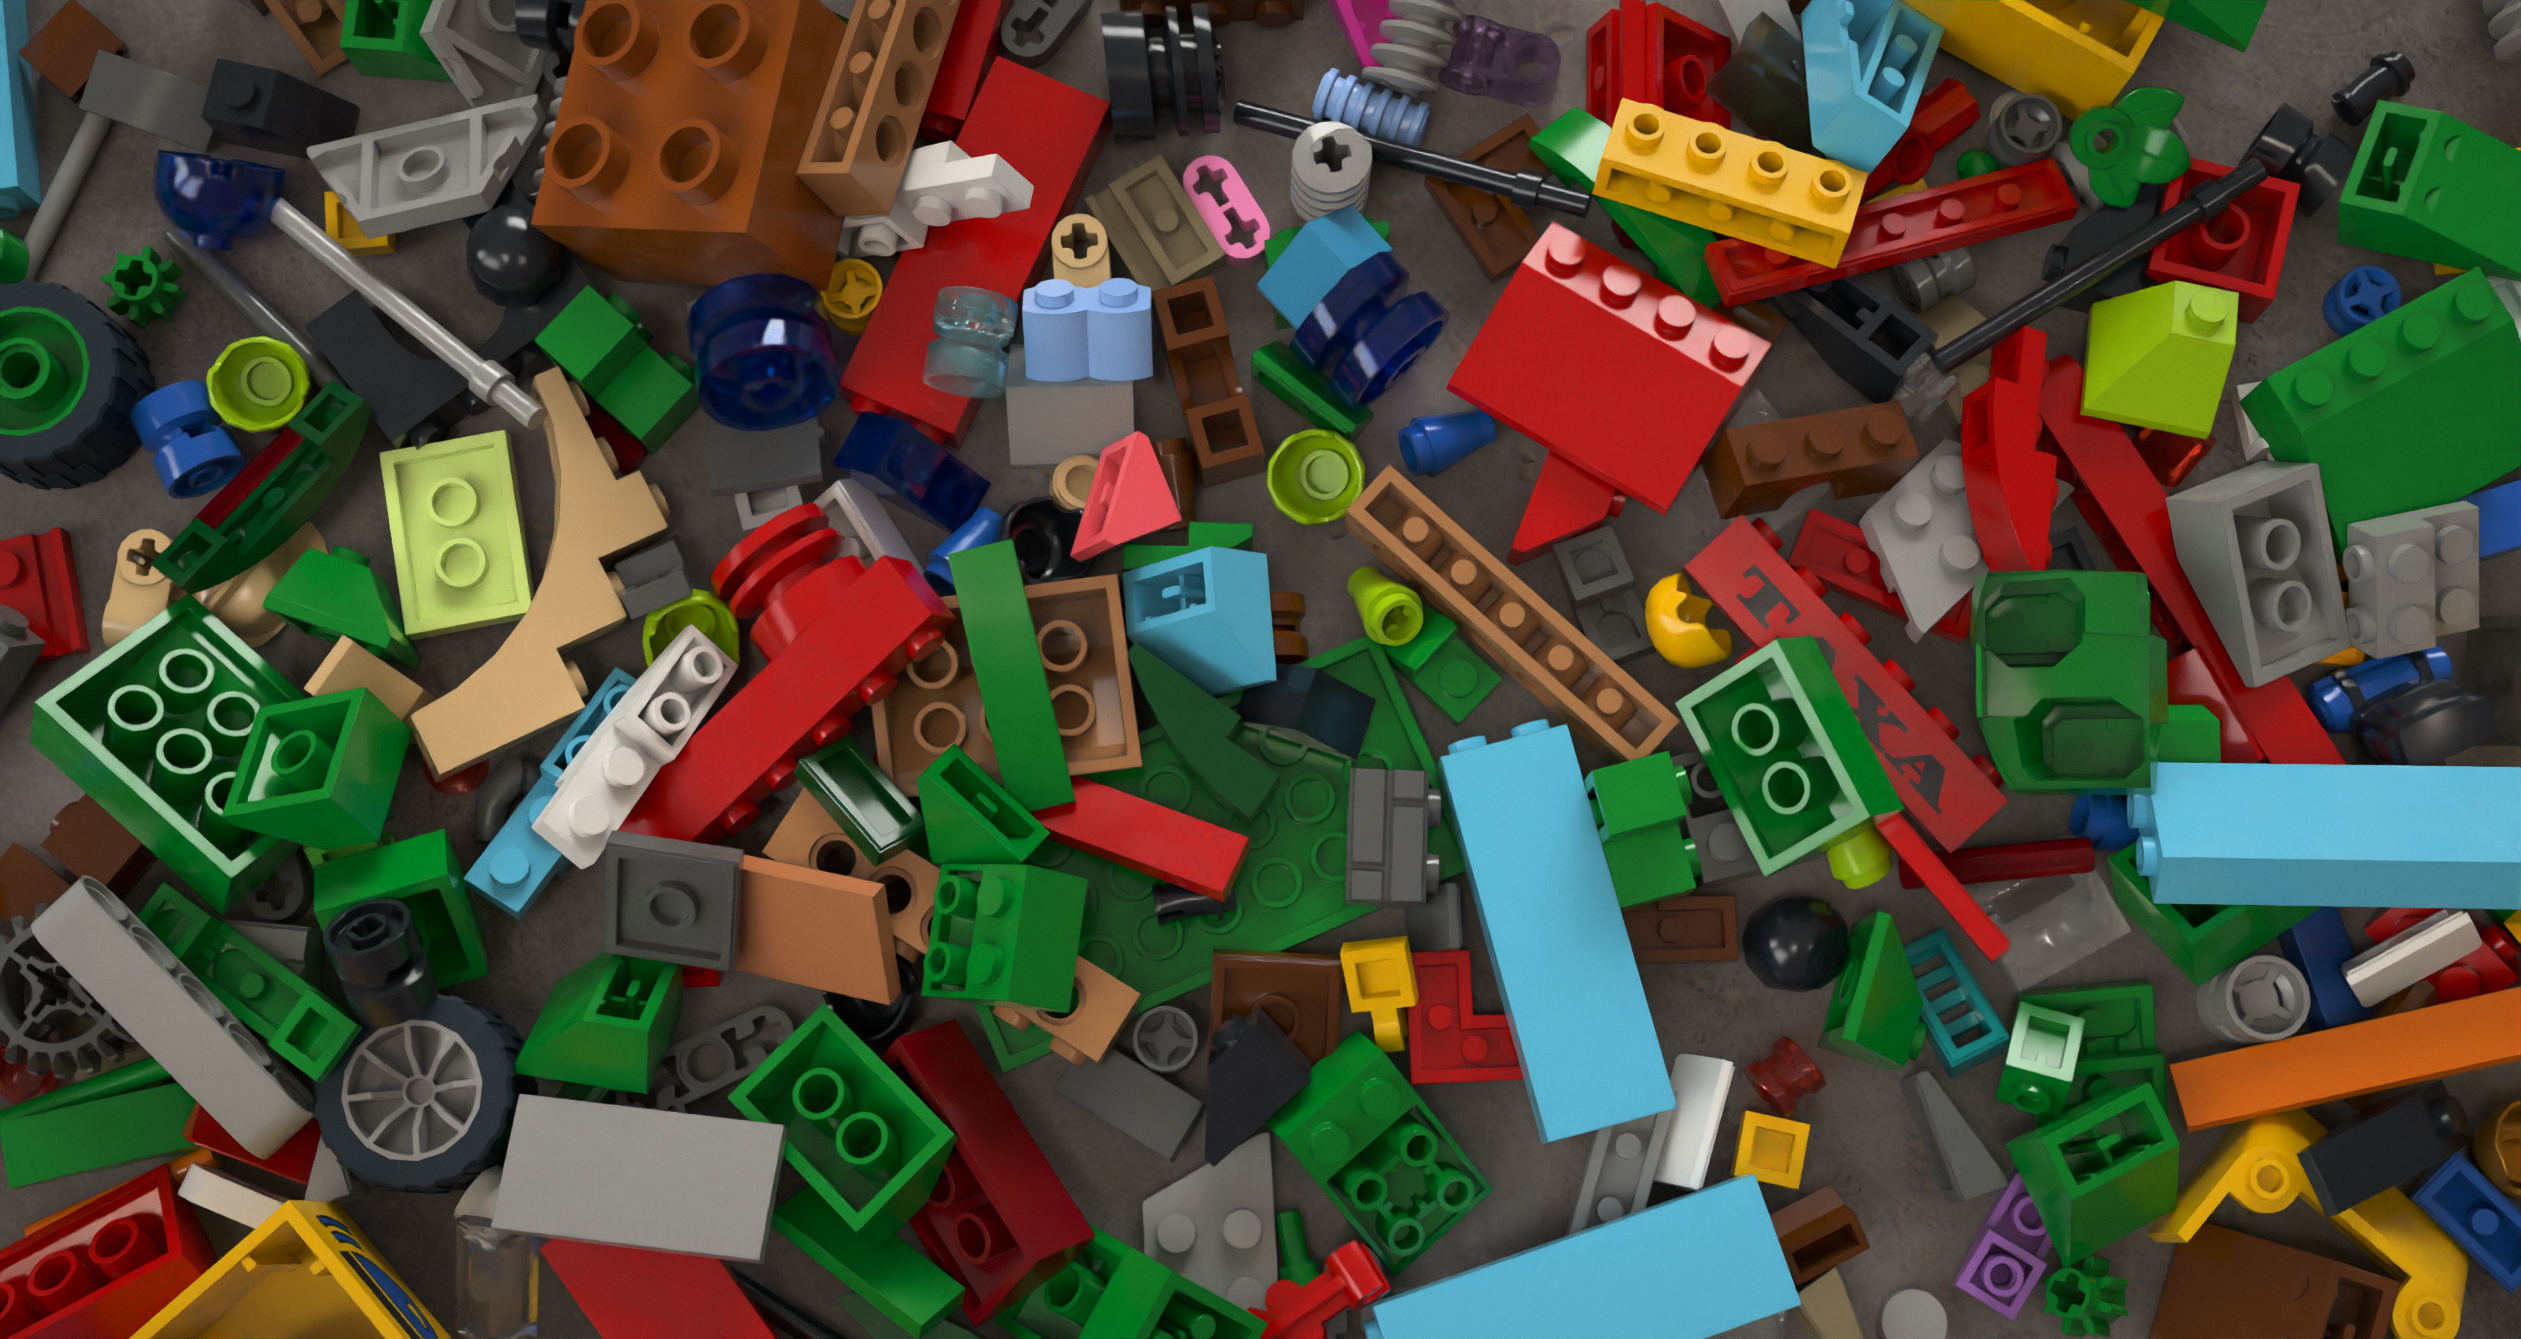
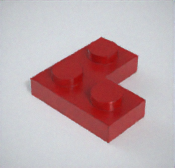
(1444, 1035)

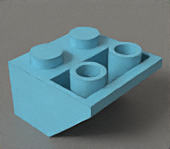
(1205, 617)

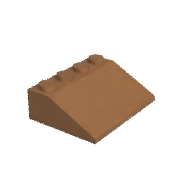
(1087, 674)

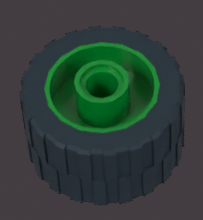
(65, 387)

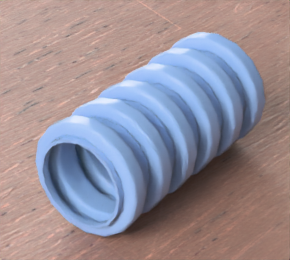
(1369, 109)

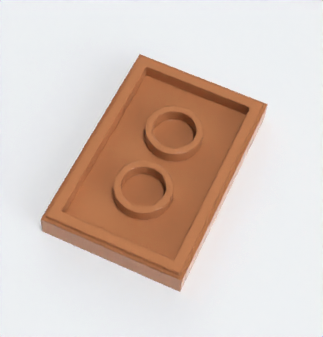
(817, 930)

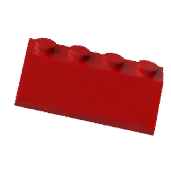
(104, 1264)

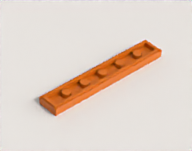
(2349, 1060)

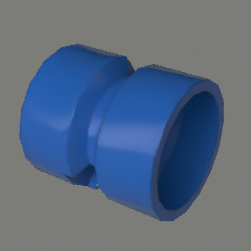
(188, 443)

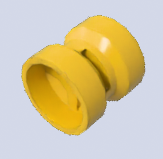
(851, 285)

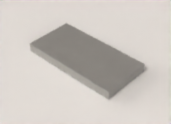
(640, 1178)

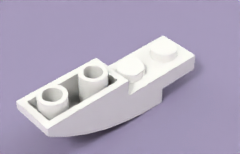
(935, 189)
(632, 745)

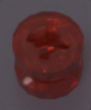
(1784, 1076)

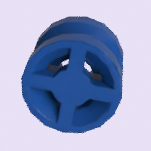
(2363, 287)

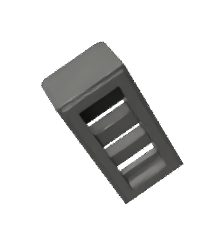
(1954, 1150)

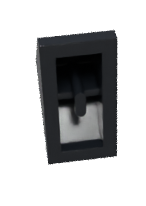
(1309, 710)

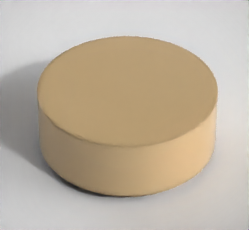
(1073, 481)

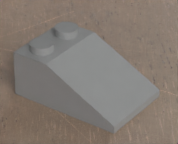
(2263, 566)

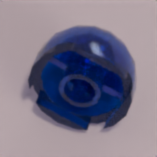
(216, 196)

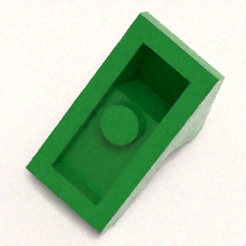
(1443, 667)

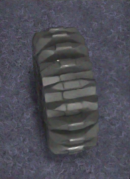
(28, 1029)

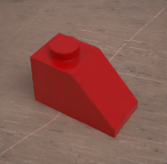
(1562, 506)

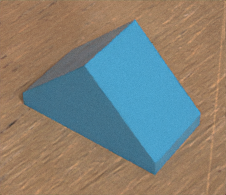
(1318, 261)

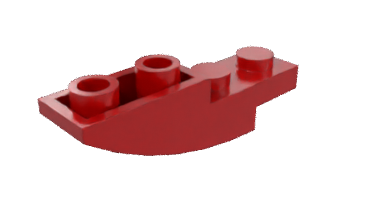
(2005, 478)

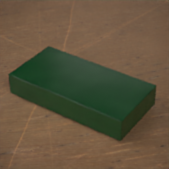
(861, 800)

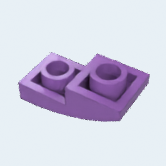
(2006, 1251)

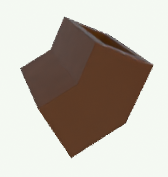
(68, 48)
(1818, 1234)

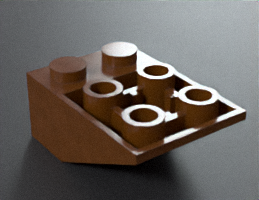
(2259, 1289)

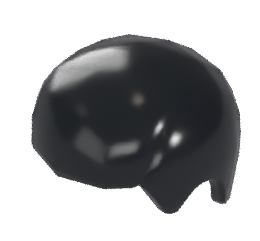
(511, 258)
(1043, 540)
(1796, 943)
(879, 1022)

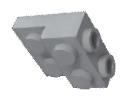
(2412, 578)

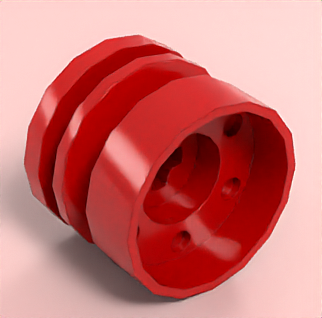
(785, 576)

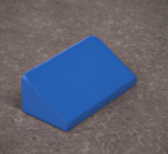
(2317, 950)
(2474, 1217)

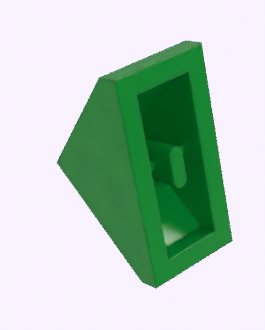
(972, 815)

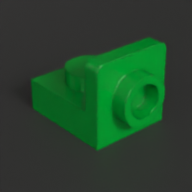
(2040, 1060)

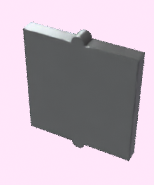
(763, 459)

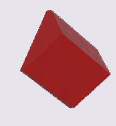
(1680, 62)

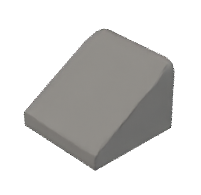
(331, 1181)

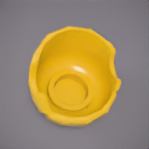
(1679, 625)

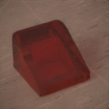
(2170, 454)

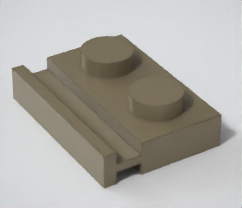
(1155, 227)

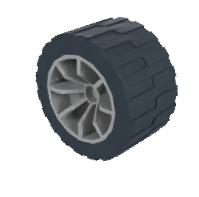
(425, 1098)

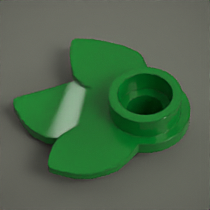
(2140, 144)

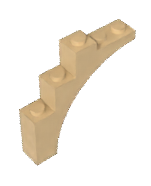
(595, 522)

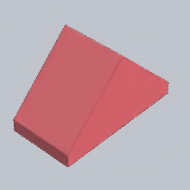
(1125, 499)

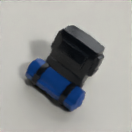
(2403, 708)

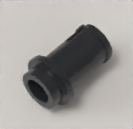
(2386, 77)
(1179, 904)

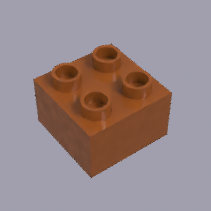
(690, 139)

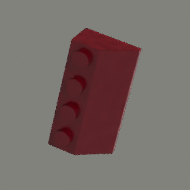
(998, 1206)

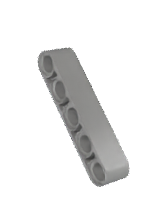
(174, 1017)

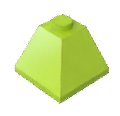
(2160, 357)

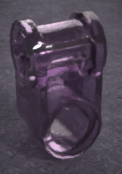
(1496, 60)

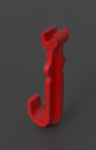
(1302, 1311)

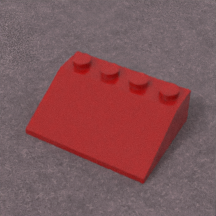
(1609, 367)

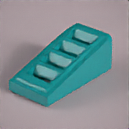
(1981, 1014)

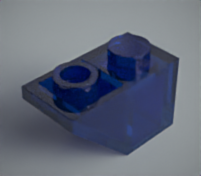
(911, 471)

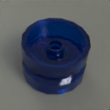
(1369, 331)
(762, 352)

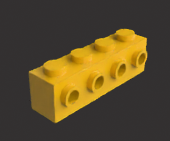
(1730, 183)

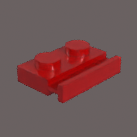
(1616, 60)
(43, 586)

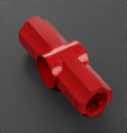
(1937, 120)

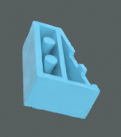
(1864, 74)

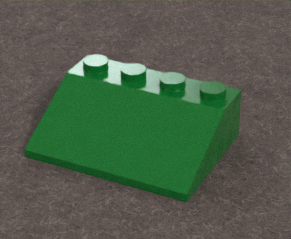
(2403, 406)
(160, 739)

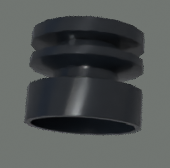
(1162, 72)

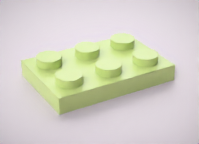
(457, 534)

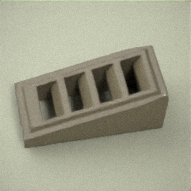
(1826, 1308)

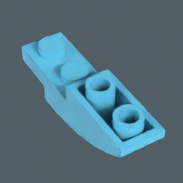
(518, 859)

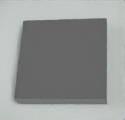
(673, 900)

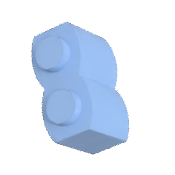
(1087, 331)

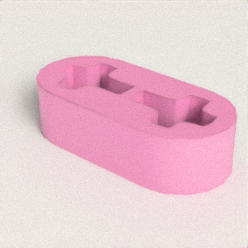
(1237, 203)

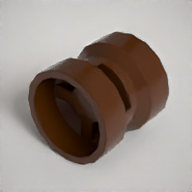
(1286, 613)

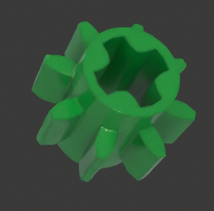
(144, 287)
(2086, 1297)

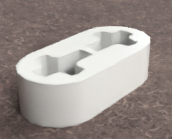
(229, 1195)

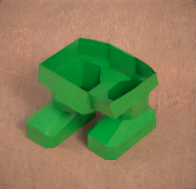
(2078, 684)

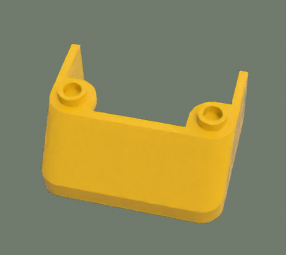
(2263, 1174)

